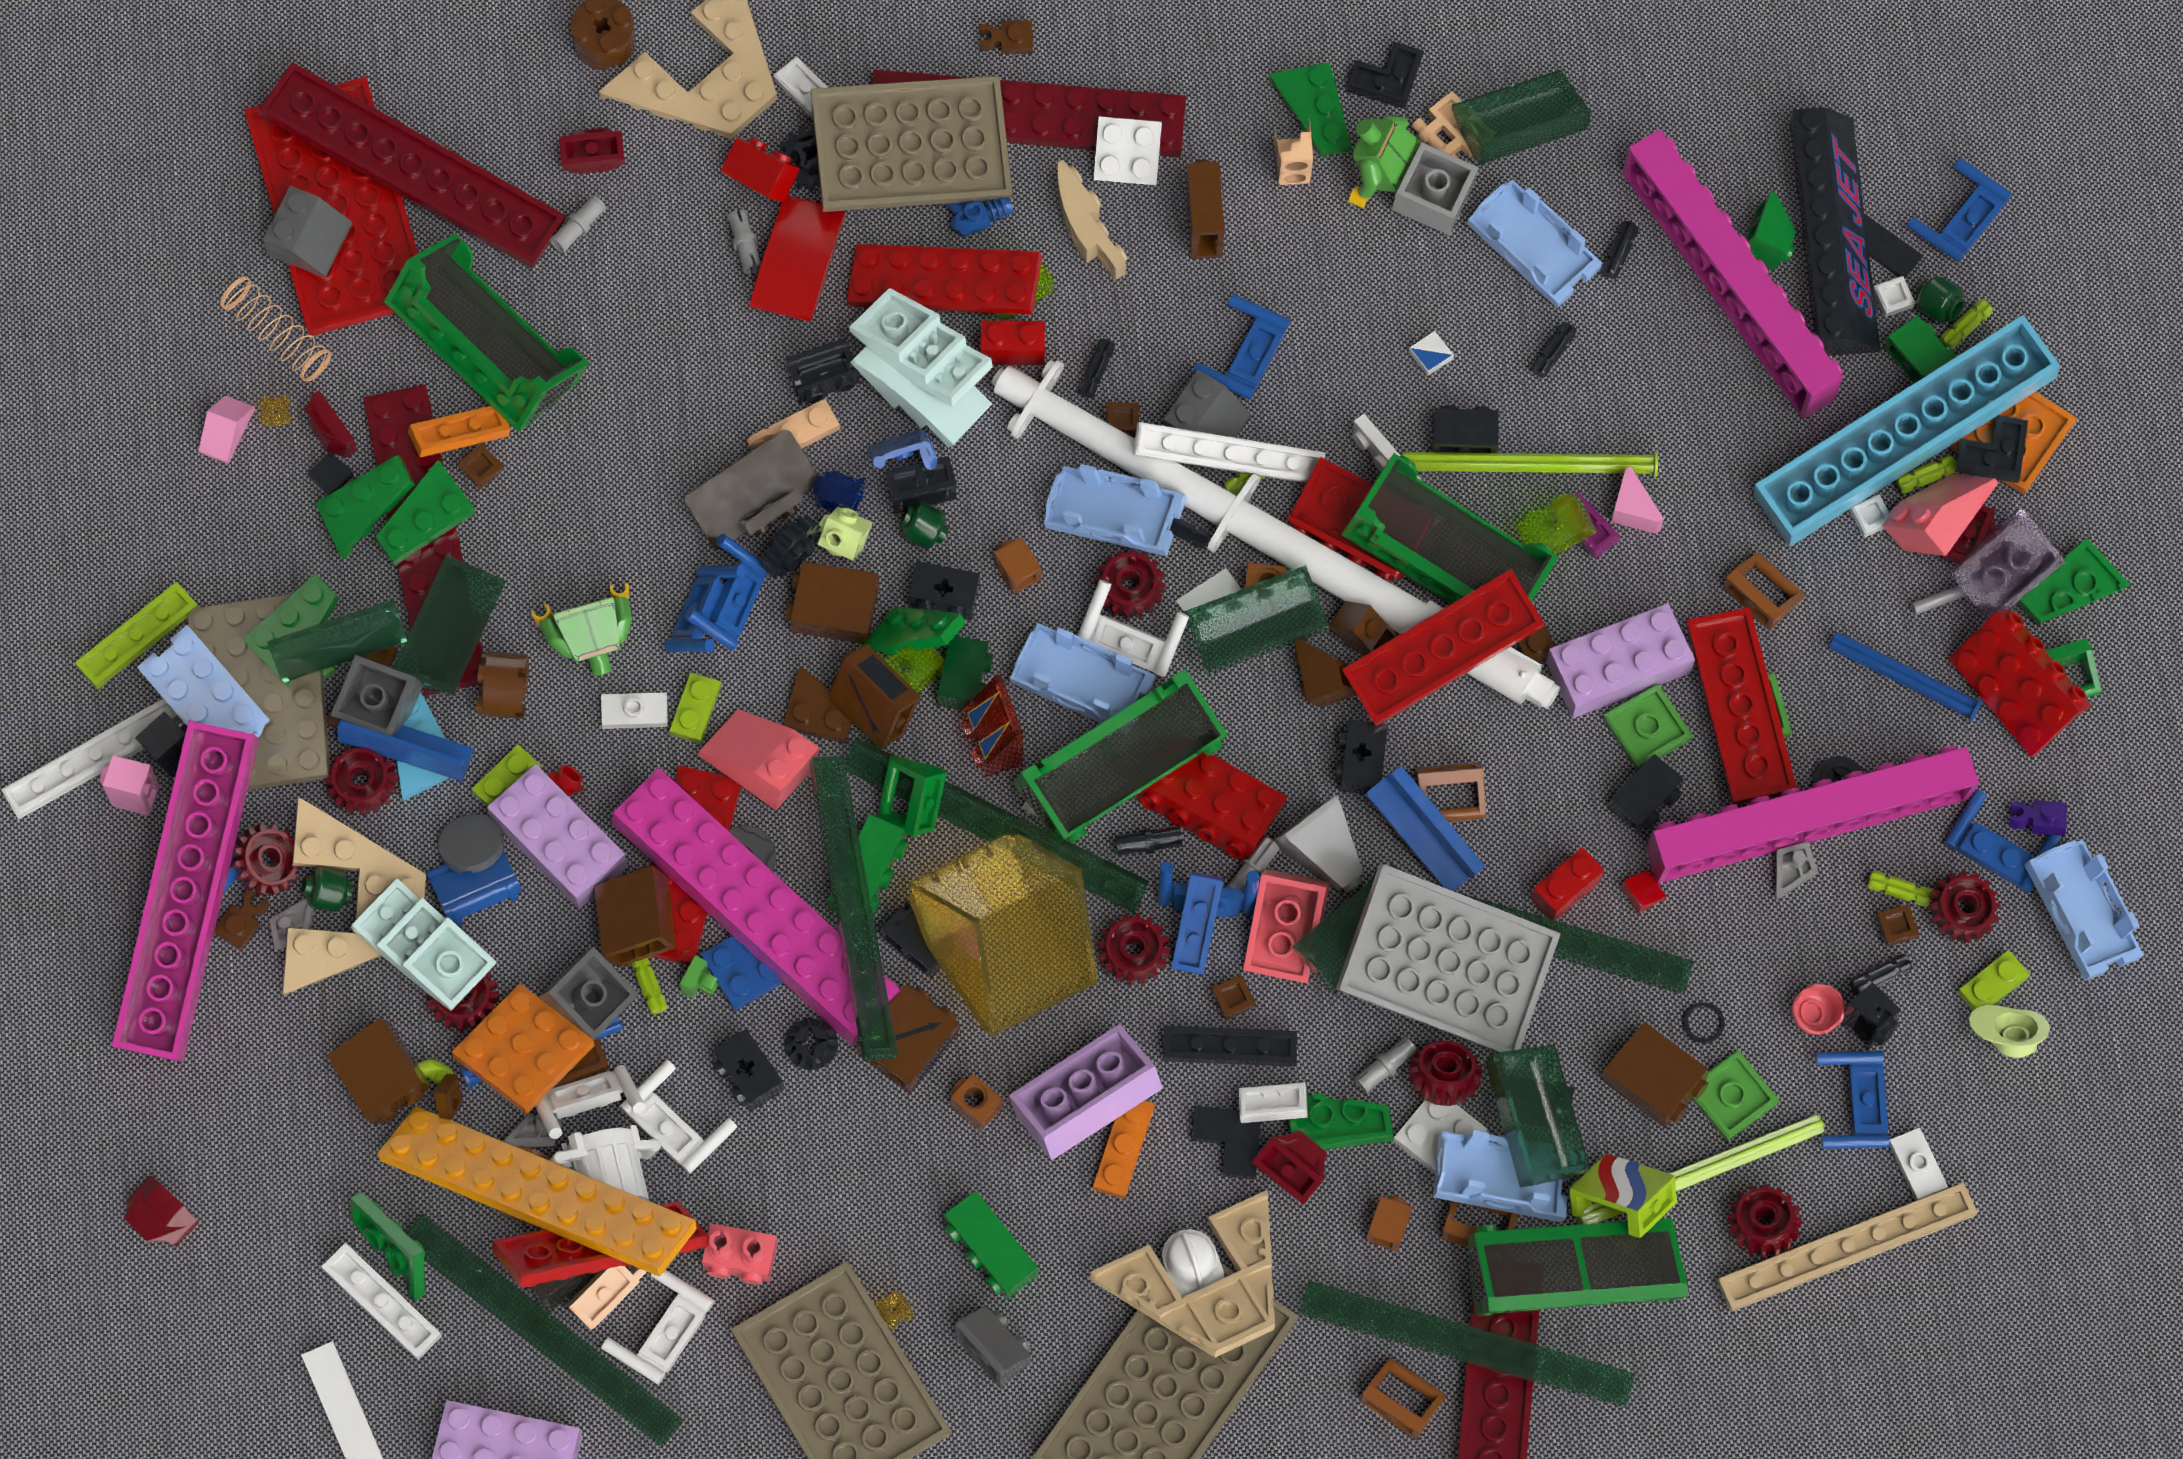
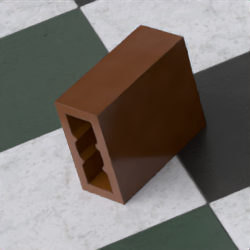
(1204, 209)
(833, 602)
(635, 916)
(379, 1072)
(1656, 1076)

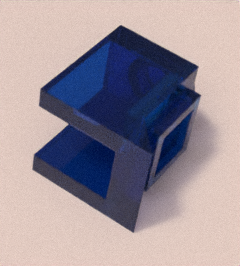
(839, 491)

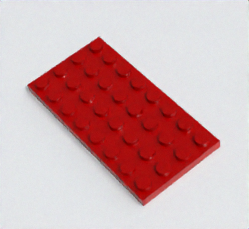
(379, 233)

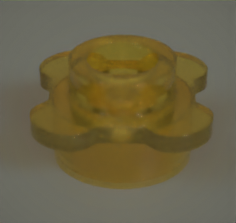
(277, 419)
(899, 1302)

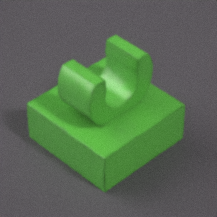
(697, 979)

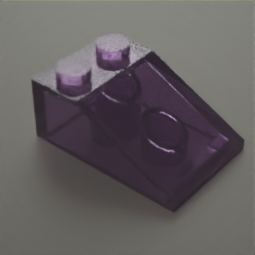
(2007, 564)

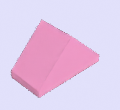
(224, 428)
(1635, 507)

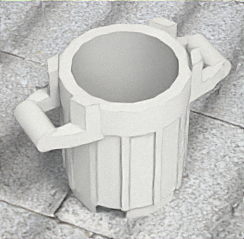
(610, 1157)

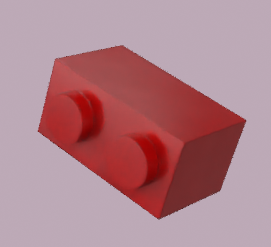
(760, 169)
(1013, 342)
(1567, 884)

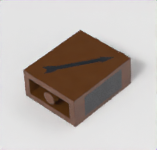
(873, 696)
(920, 1035)

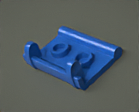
(903, 447)
(471, 892)

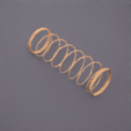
(322, 366)

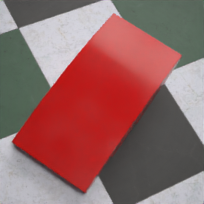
(797, 259)

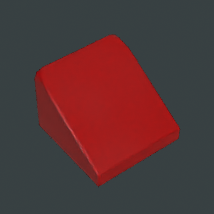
(1643, 891)

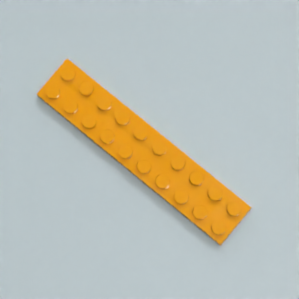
(538, 1191)

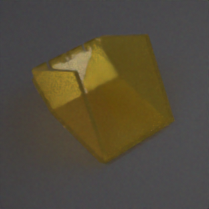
(1008, 929)

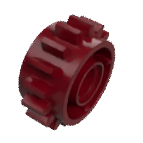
(1136, 568)
(365, 796)
(249, 861)
(1950, 917)
(1129, 966)
(471, 1011)
(1445, 1073)
(1769, 1204)

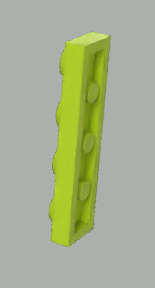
(136, 635)

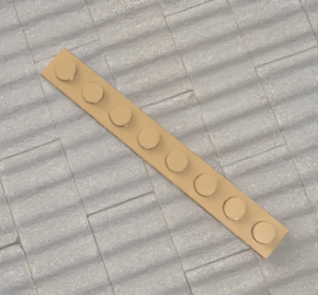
(1847, 1247)

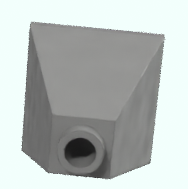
(1324, 845)

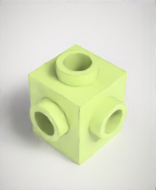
(844, 533)

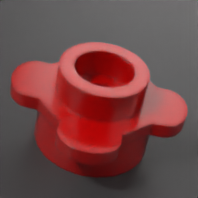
(567, 779)

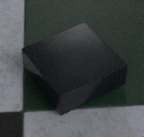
(330, 474)

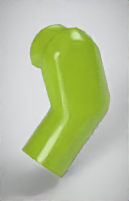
(434, 1070)

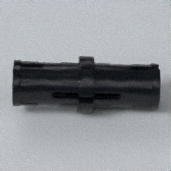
(1148, 840)

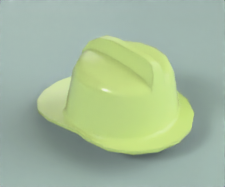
(2010, 1029)

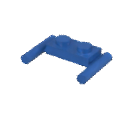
(1972, 217)
(1255, 351)
(703, 599)
(735, 599)
(1990, 848)
(1230, 899)
(1866, 1096)

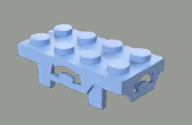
(1534, 241)
(1112, 509)
(1078, 674)
(201, 687)
(2082, 910)
(1484, 1176)

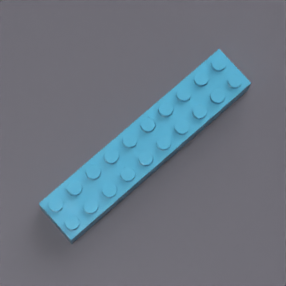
(1906, 430)

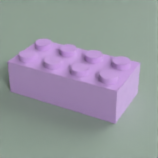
(1620, 660)
(557, 836)
(1085, 1091)
(493, 1434)

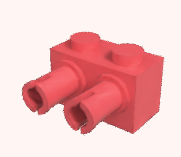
(739, 1254)

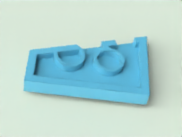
(415, 779)

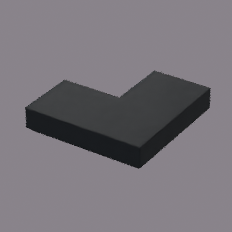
(1390, 84)
(1999, 459)
(1240, 1139)

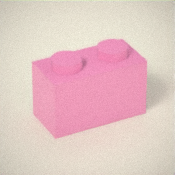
(130, 785)

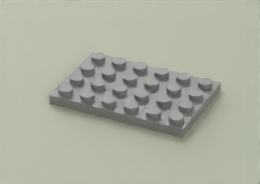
(1447, 960)

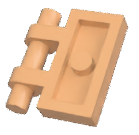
(1442, 120)

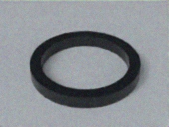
(1704, 1040)

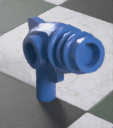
(976, 217)

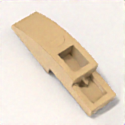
(1081, 217)

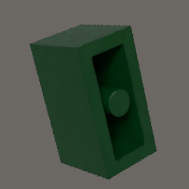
(963, 672)

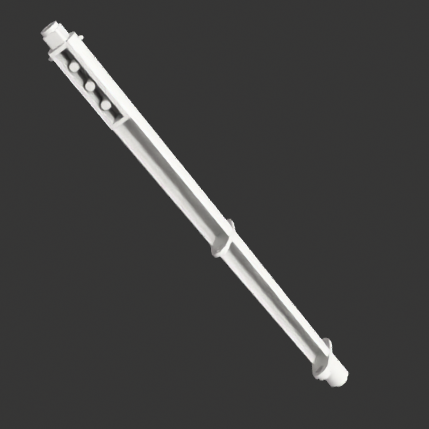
(1507, 672)

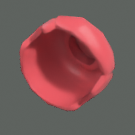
(1818, 1009)

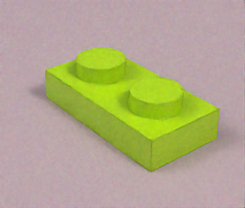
(695, 708)
(503, 775)
(1994, 982)

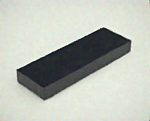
(1890, 250)

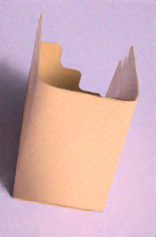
(1294, 158)

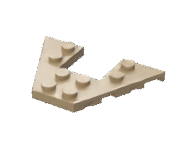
(723, 99)
(331, 844)
(1222, 1312)

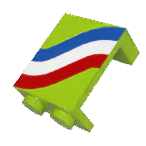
(1628, 1187)

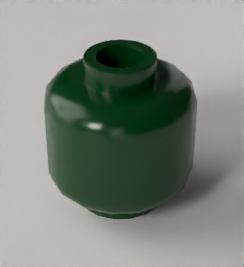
(1940, 299)
(923, 525)
(327, 889)

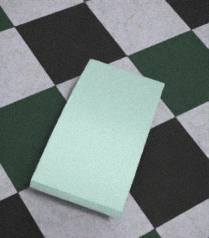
(920, 346)
(925, 409)
(423, 944)

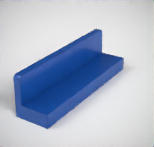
(412, 748)
(1424, 829)

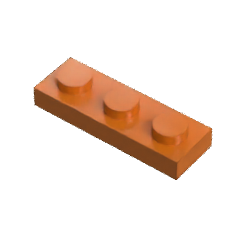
(458, 431)
(1123, 1150)

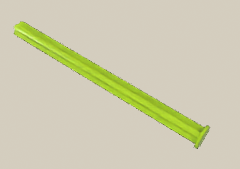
(1534, 462)
(1724, 1161)

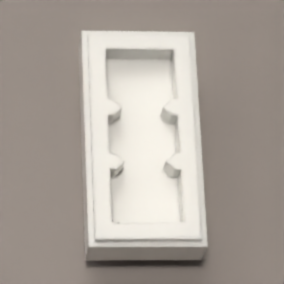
(634, 710)
(1273, 1102)
(1917, 1164)

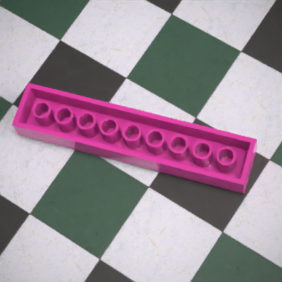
(1732, 274)
(1811, 814)
(185, 891)
(742, 896)

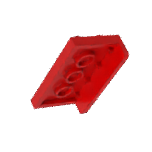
(1327, 508)
(2019, 680)
(1216, 804)

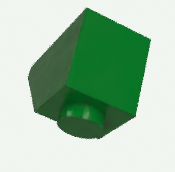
(1771, 232)

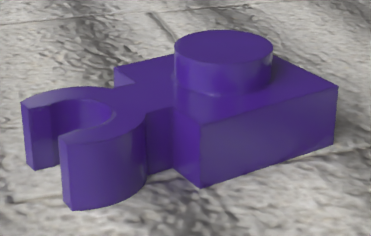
(2044, 817)

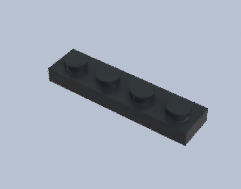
(1230, 1046)

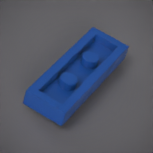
(1197, 923)

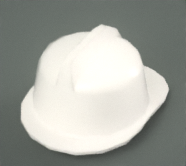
(1191, 1261)

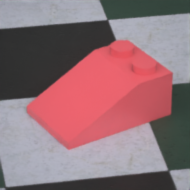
(1938, 514)
(760, 756)
(1283, 914)

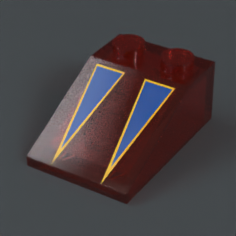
(993, 729)

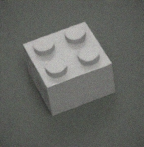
(1435, 188)

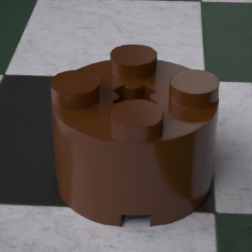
(603, 33)
(503, 684)

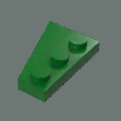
(1313, 95)
(361, 503)
(425, 515)
(2076, 583)
(303, 609)
(914, 628)
(1344, 1123)
(381, 1232)

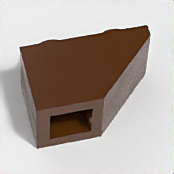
(1361, 628)
(1321, 675)

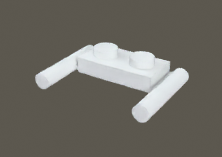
(1141, 647)
(586, 1095)
(669, 1129)
(670, 1333)

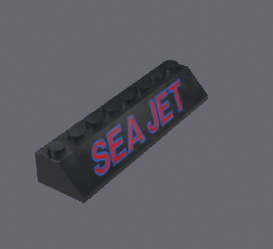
(1834, 231)

